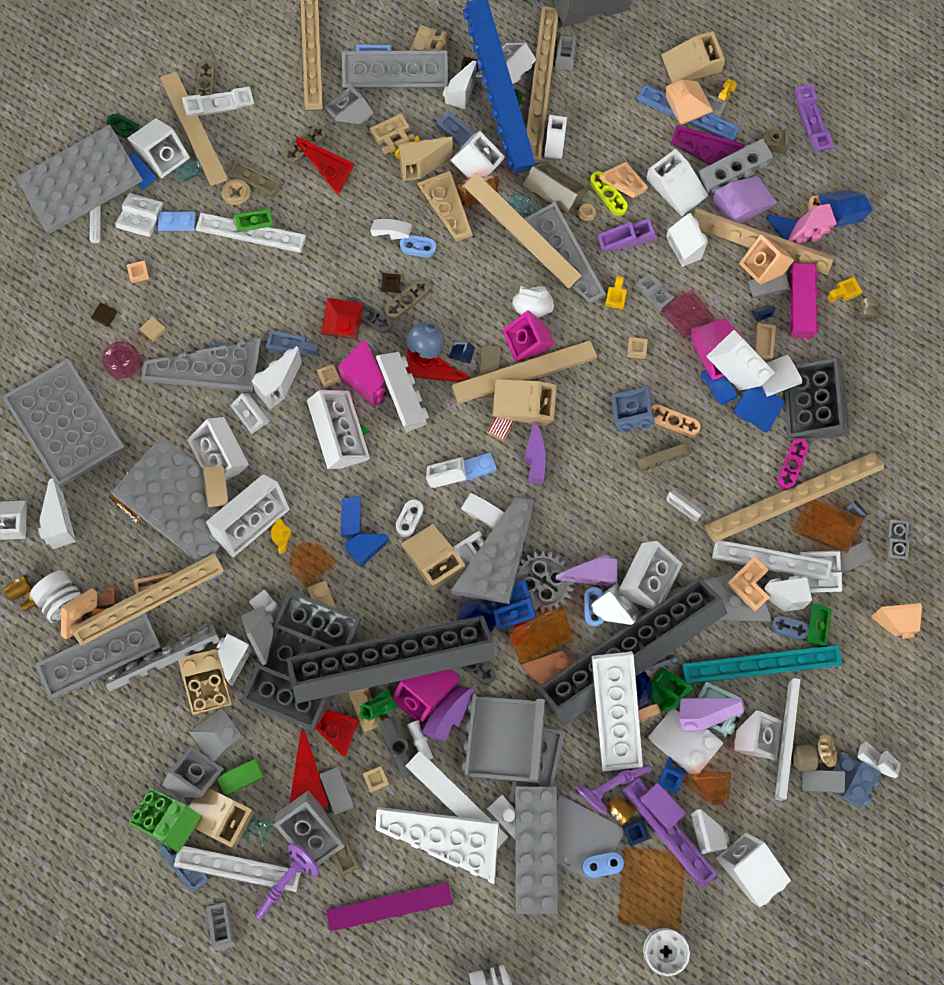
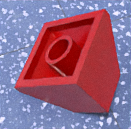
(342, 318)

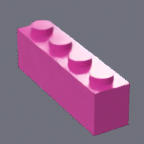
(803, 301)

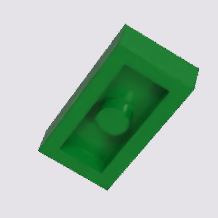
(819, 625)

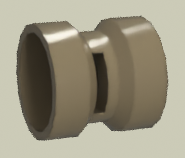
(869, 309)

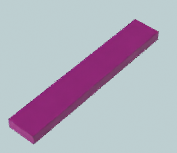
(389, 907)

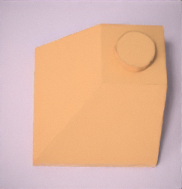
(687, 100)
(766, 260)
(900, 619)

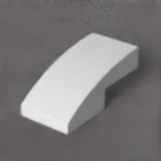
(396, 228)
(482, 510)
(882, 762)

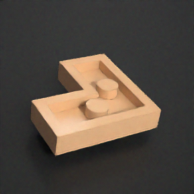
(745, 584)
(74, 610)

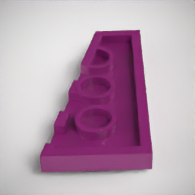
(704, 146)

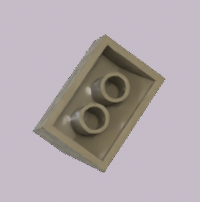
(555, 186)

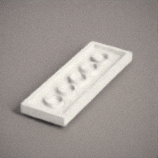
(617, 711)

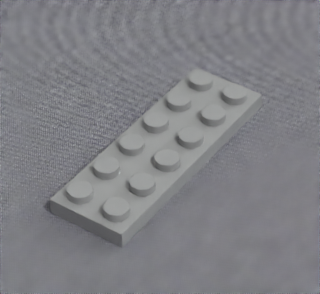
(394, 69)
(97, 658)
(536, 850)

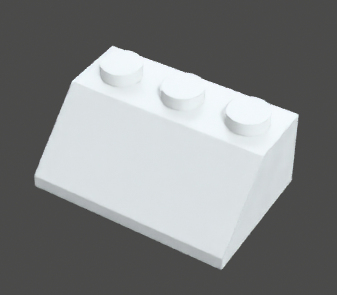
(518, 60)
(740, 362)
(216, 446)
(650, 575)

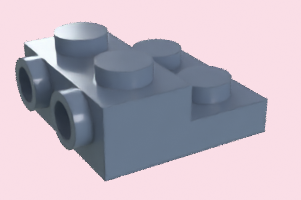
(633, 410)
(858, 780)

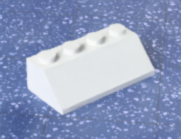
(402, 391)
(333, 418)
(248, 515)

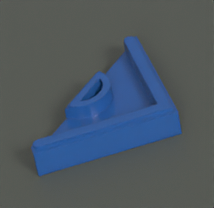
(782, 225)

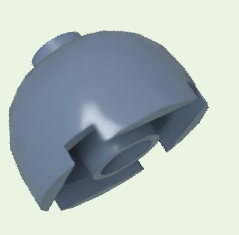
(426, 340)

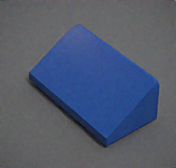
(351, 517)

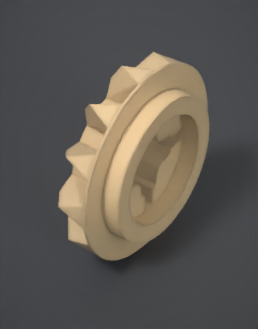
(237, 185)
(827, 750)

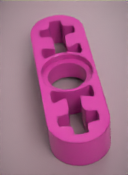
(792, 450)

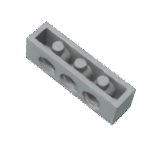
(757, 151)

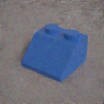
(847, 206)

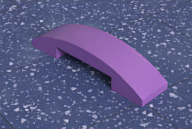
(811, 118)

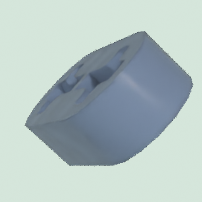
(788, 632)

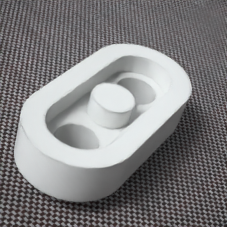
(408, 518)

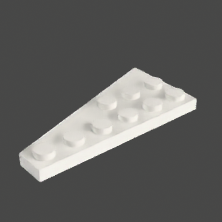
(452, 839)

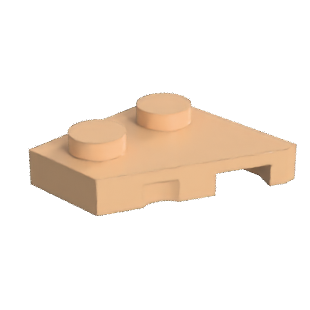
(625, 180)

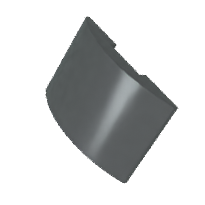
(299, 629)

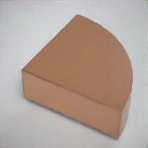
(107, 598)

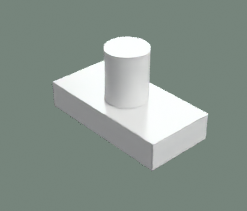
(504, 814)

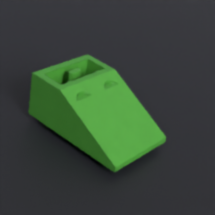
(165, 819)

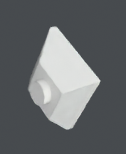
(461, 86)
(615, 607)
(233, 655)
(759, 736)
(709, 833)

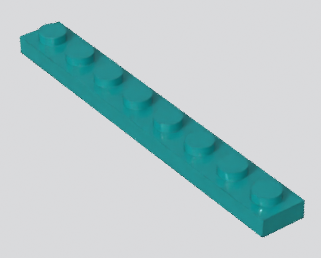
(761, 664)

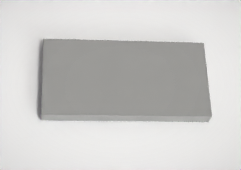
(550, 757)

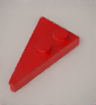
(330, 166)
(433, 369)
(338, 730)
(306, 774)

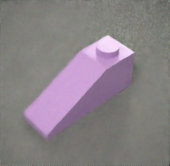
(597, 572)
(706, 712)

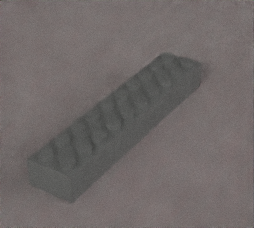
(648, 638)
(390, 659)

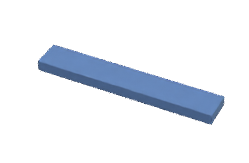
(708, 123)

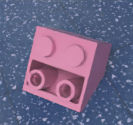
(813, 225)

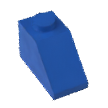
(365, 546)

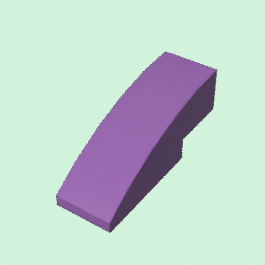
(627, 235)
(536, 456)
(448, 713)

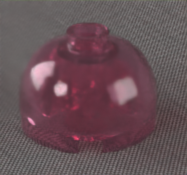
(121, 360)

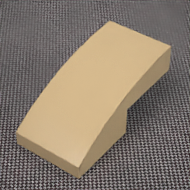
(215, 486)

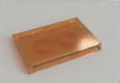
(828, 525)
(541, 635)

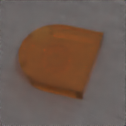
(310, 562)

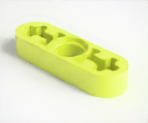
(612, 206)

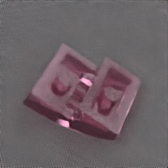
(687, 313)

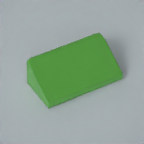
(253, 220)

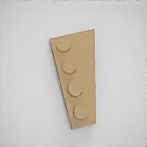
(445, 201)

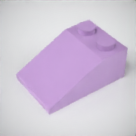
(743, 199)

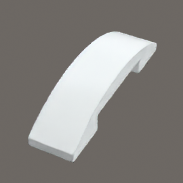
(217, 103)

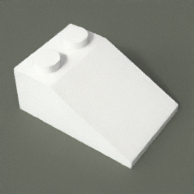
(55, 519)
(687, 748)

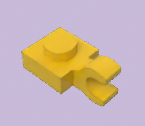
(846, 289)
(616, 295)

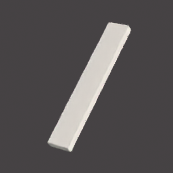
(265, 236)
(773, 560)
(787, 739)
(447, 791)
(233, 867)

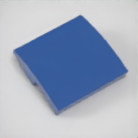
(758, 408)
(519, 609)

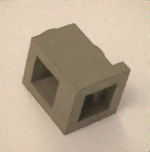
(777, 140)

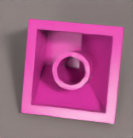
(527, 336)

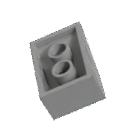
(309, 827)

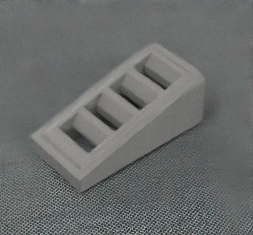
(564, 62)
(226, 943)

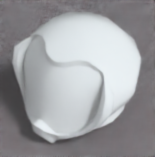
(533, 299)

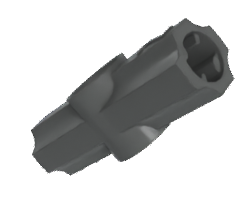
(393, 734)

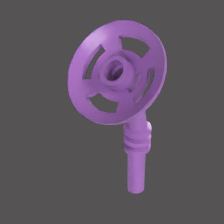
(594, 796)
(299, 862)

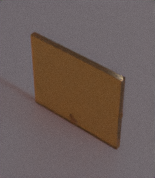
(651, 889)

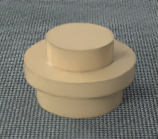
(587, 212)

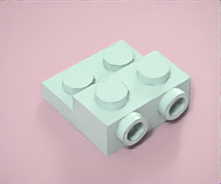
(727, 726)

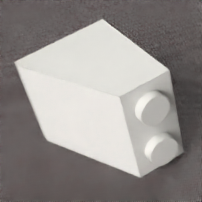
(159, 147)
(754, 869)

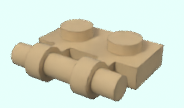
(425, 38)
(390, 129)

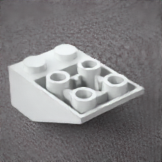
(677, 182)
(276, 380)

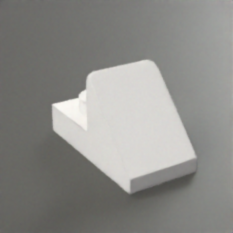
(267, 602)

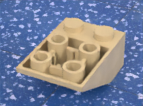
(694, 58)
(424, 156)
(525, 401)
(433, 557)
(205, 680)
(221, 817)

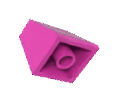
(706, 338)
(363, 374)
(423, 693)

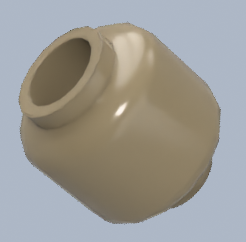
(805, 757)

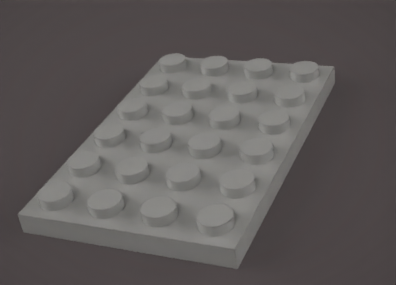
(79, 179)
(63, 423)
(171, 496)

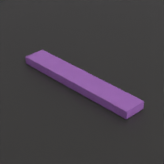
(674, 838)

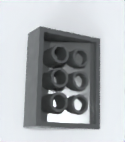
(819, 403)

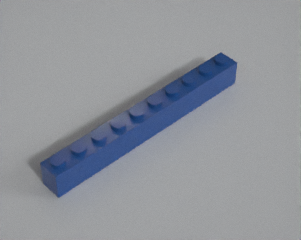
(499, 86)

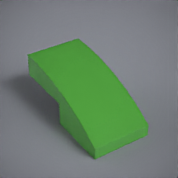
(240, 777)

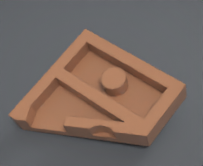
(547, 667)

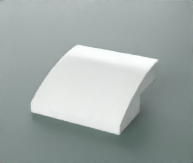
(139, 215)
(784, 376)
(835, 580)

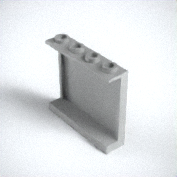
(504, 739)

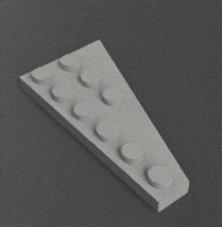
(555, 230)
(213, 367)
(496, 563)
(734, 605)
(169, 654)

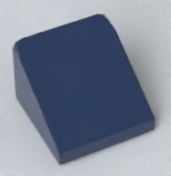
(763, 312)
(462, 351)
(636, 832)

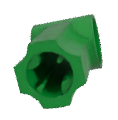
(378, 706)

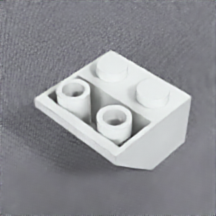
(477, 156)
(687, 240)
(13, 520)
(789, 594)

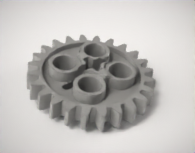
(551, 568)

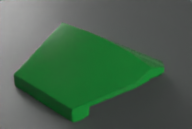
(669, 690)

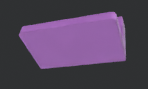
(662, 806)

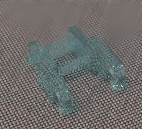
(253, 828)

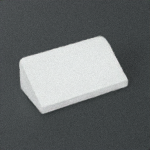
(249, 412)
(446, 472)
(684, 505)

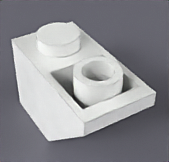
(555, 137)

